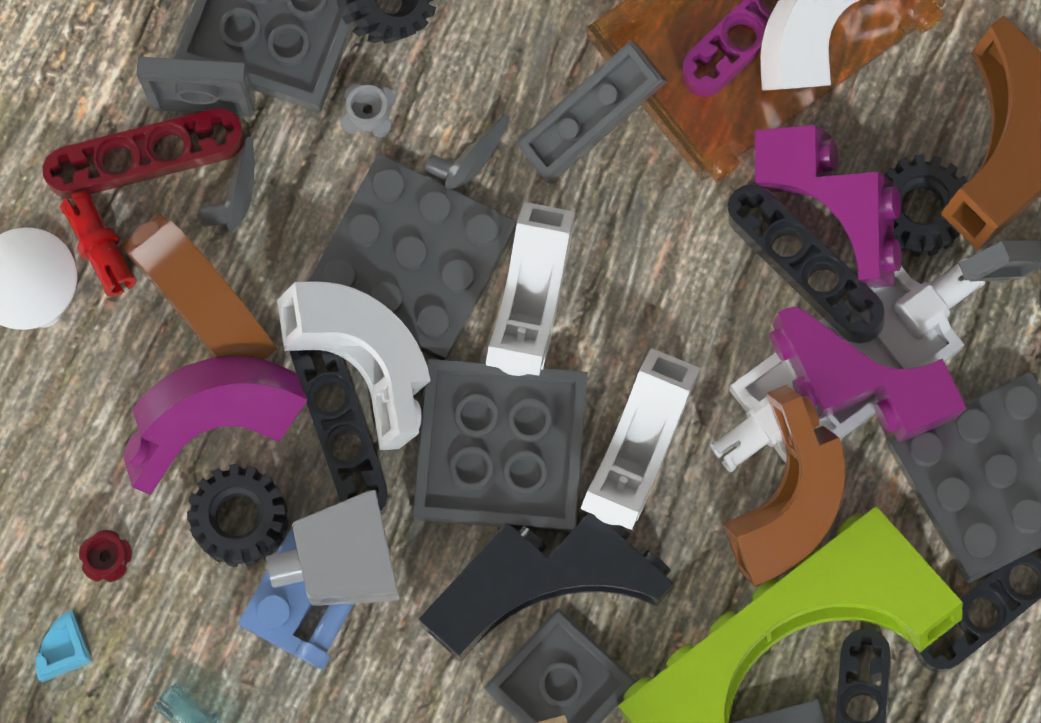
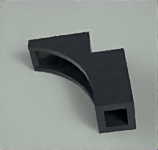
(516, 575)

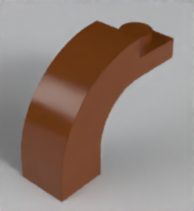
(196, 290)
(804, 504)

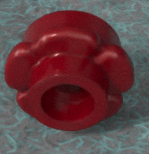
(91, 552)

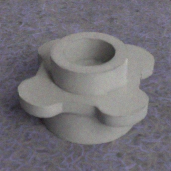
(359, 97)

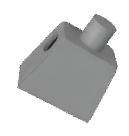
(339, 555)

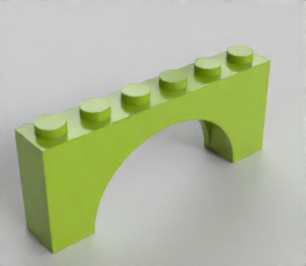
(858, 576)

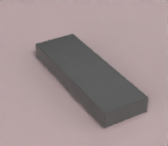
(591, 111)

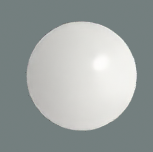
(35, 278)

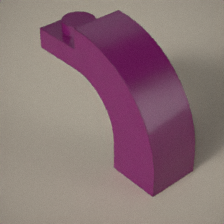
(205, 397)

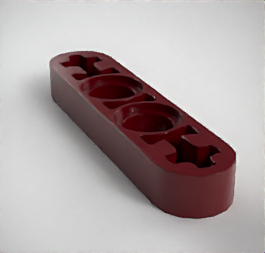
(142, 144)

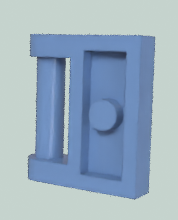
(280, 612)

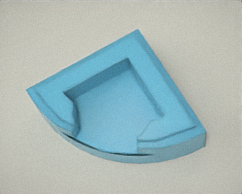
(62, 648)

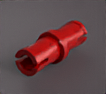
(98, 243)

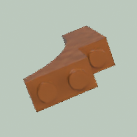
(1012, 165)

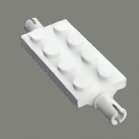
(912, 337)

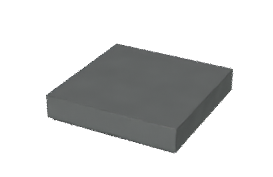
(196, 85)
(560, 675)

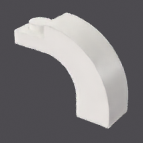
(798, 43)
(531, 290)
(371, 339)
(641, 440)

